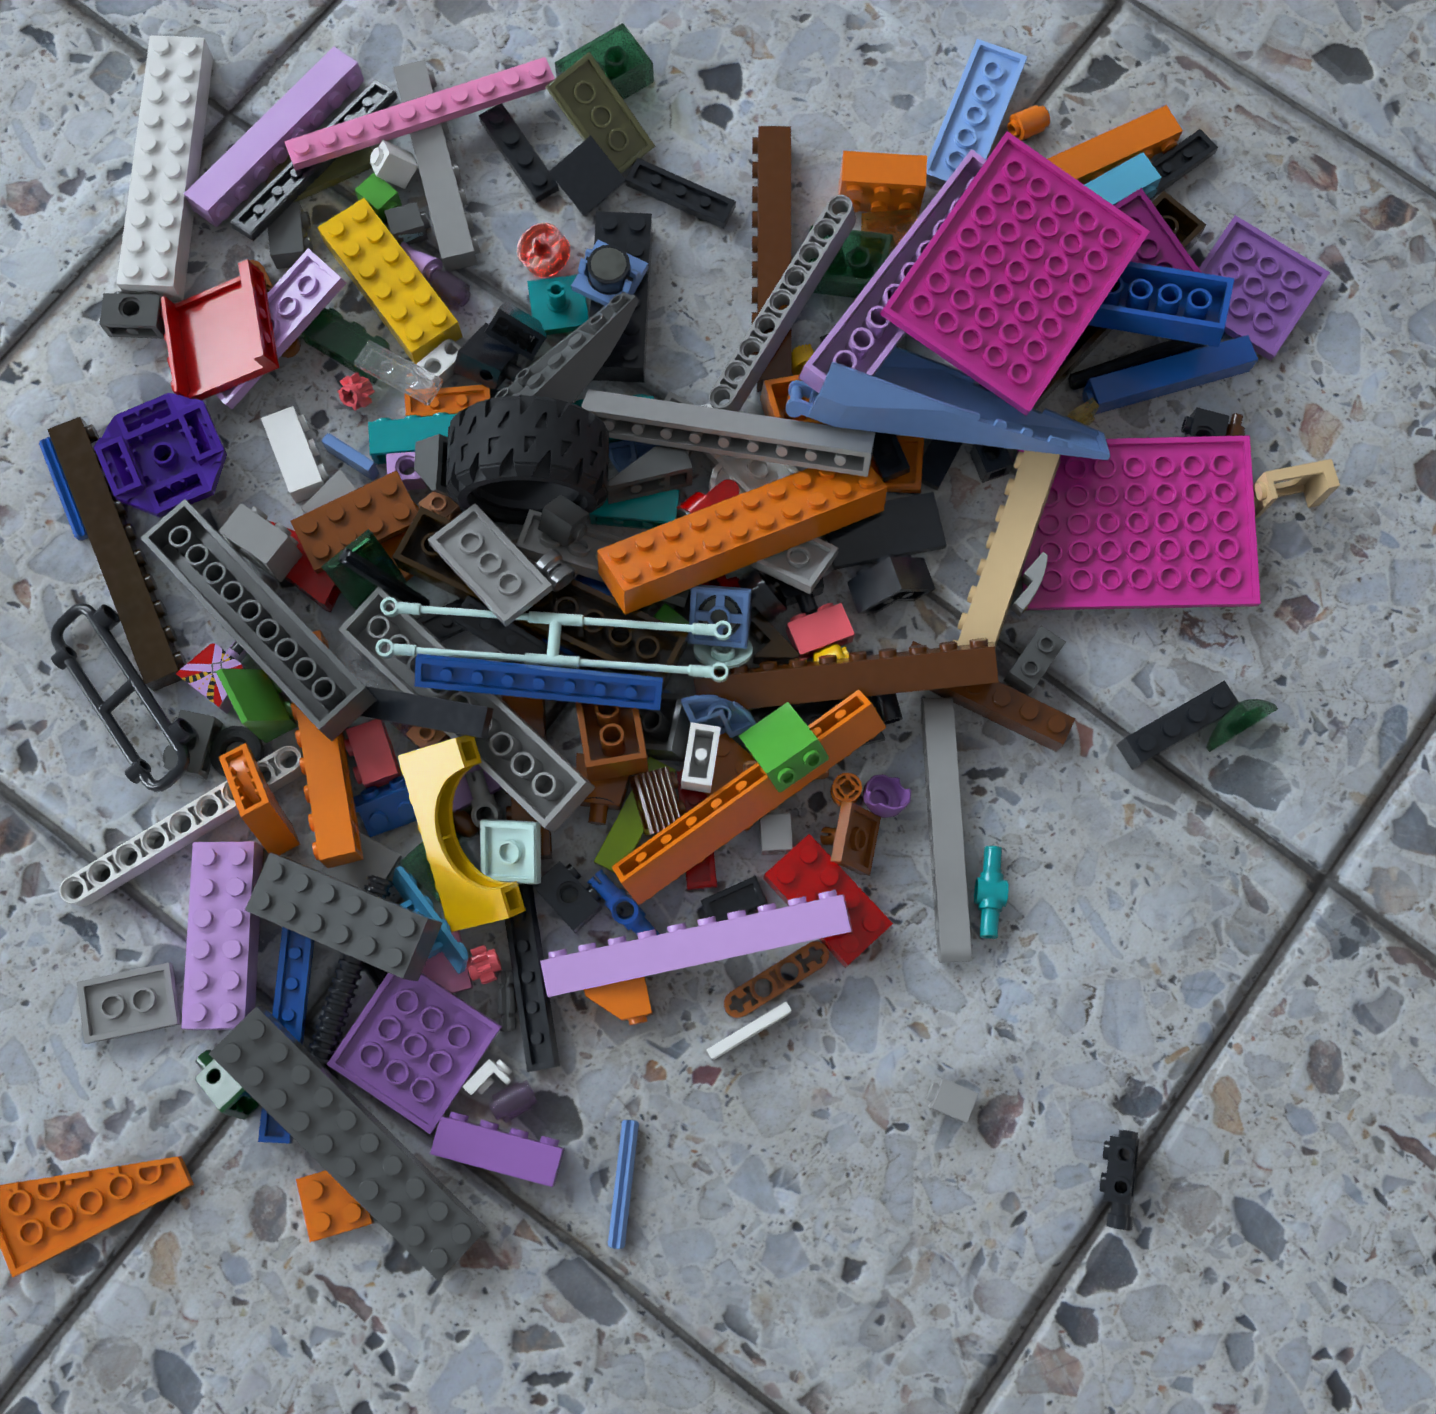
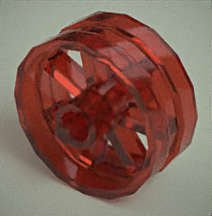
(537, 238)

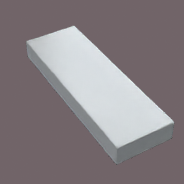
(749, 1031)

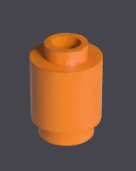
(1028, 122)

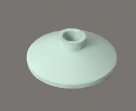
(729, 656)

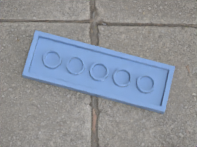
(975, 108)

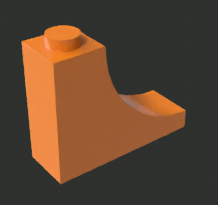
(256, 801)

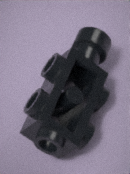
(1120, 1169)

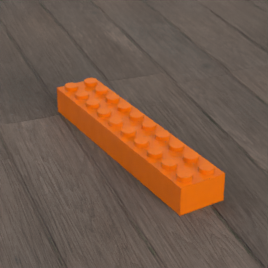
(735, 534)

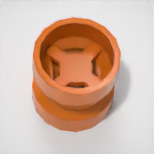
(845, 793)

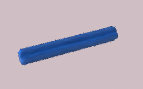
(63, 489)

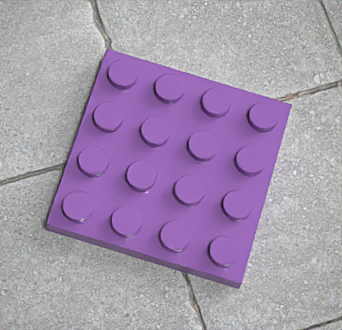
(1269, 284)
(414, 1047)

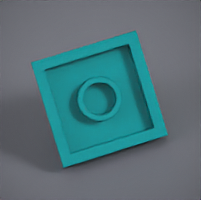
(557, 304)

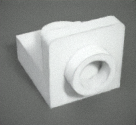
(482, 1079)

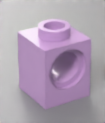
(401, 462)

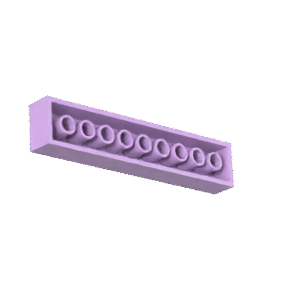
(862, 335)

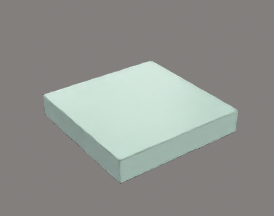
(511, 850)

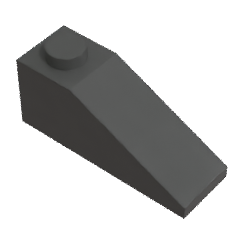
(654, 472)

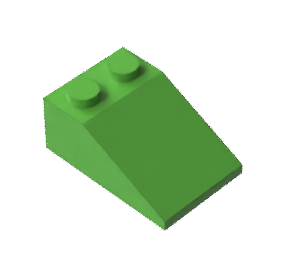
(258, 702)

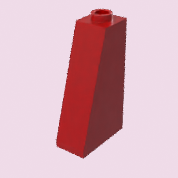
(314, 585)

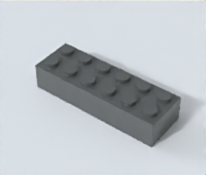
(344, 917)

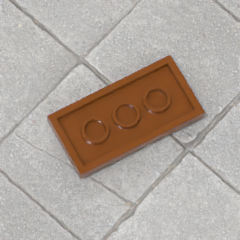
(377, 506)

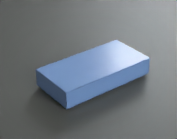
(350, 456)

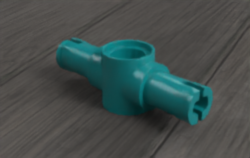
(991, 892)

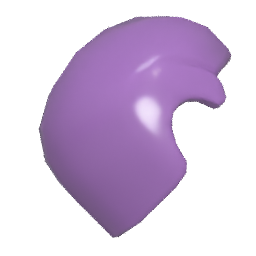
(885, 796)

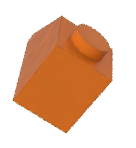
(624, 999)

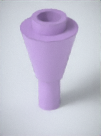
(425, 263)

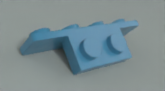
(416, 901)

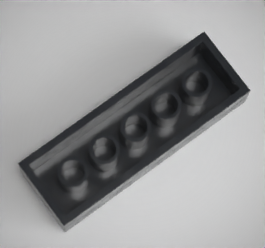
(633, 235)

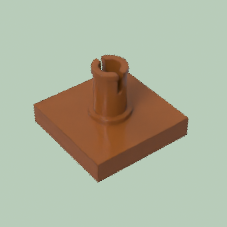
(853, 838)

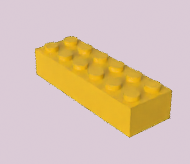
(389, 280)

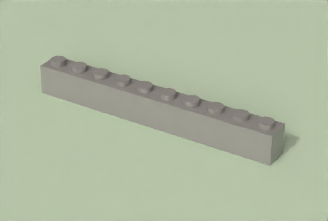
(733, 433)

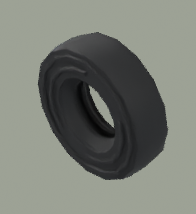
(227, 737)

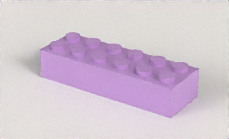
(221, 935)

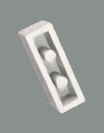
(295, 453)

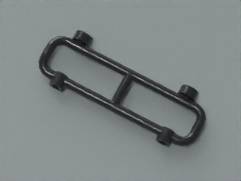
(177, 733)

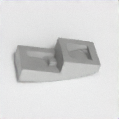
(1033, 579)

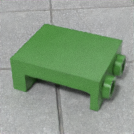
(784, 747)

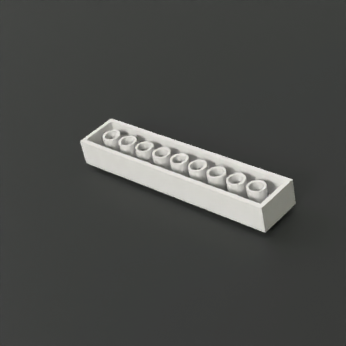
(165, 167)

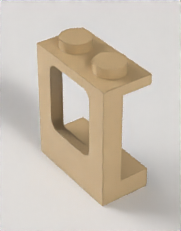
(1313, 479)

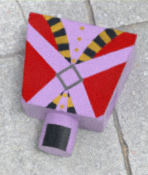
(202, 674)

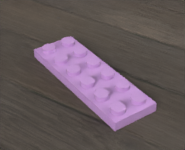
(293, 306)

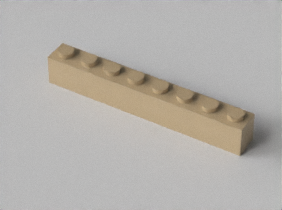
(1008, 547)

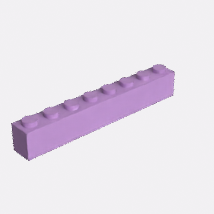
(263, 145)

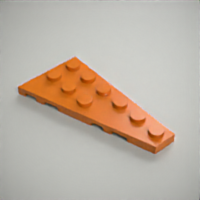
(62, 1211)

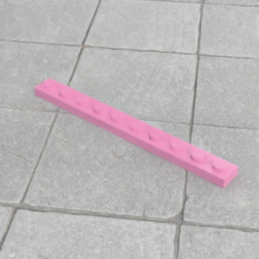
(419, 113)

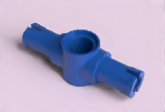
(614, 896)

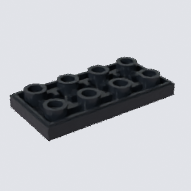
(903, 528)

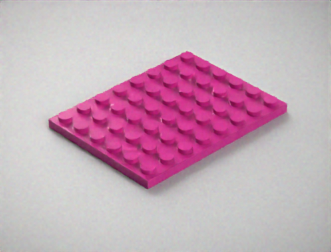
(1015, 273)
(1150, 527)

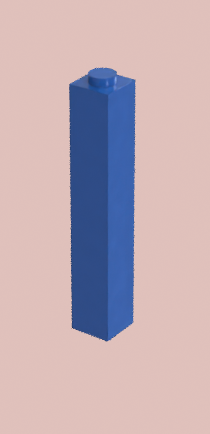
(1171, 374)

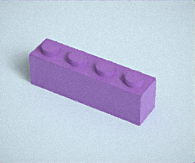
(498, 1150)

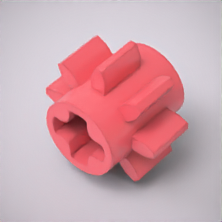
(356, 391)
(483, 964)

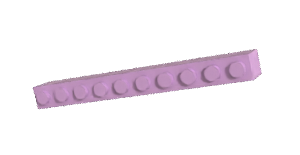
(696, 945)

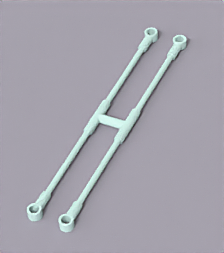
(552, 657)

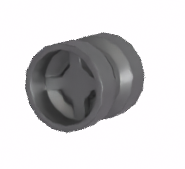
(555, 570)

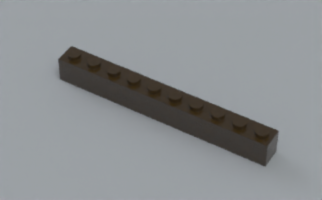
(118, 556)

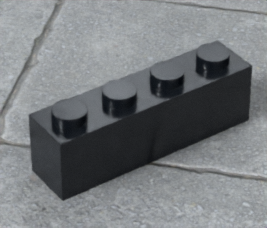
(1177, 725)

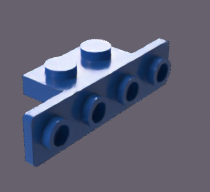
(385, 807)

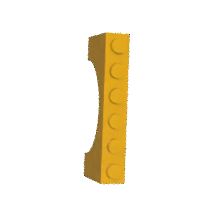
(464, 891)

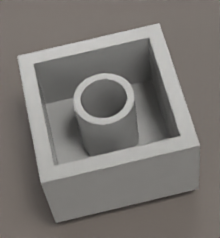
(261, 541)

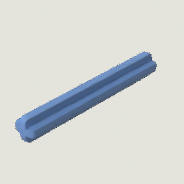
(623, 1184)

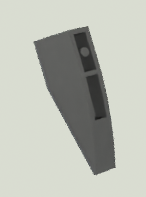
(578, 357)

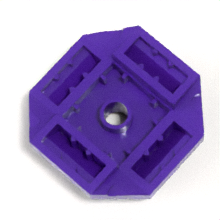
(143, 435)

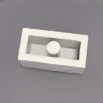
(700, 757)

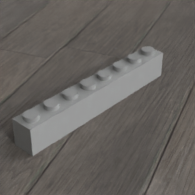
(439, 175)

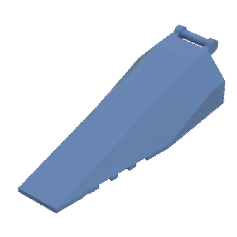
(937, 402)

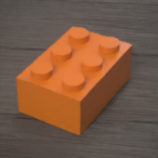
(883, 180)

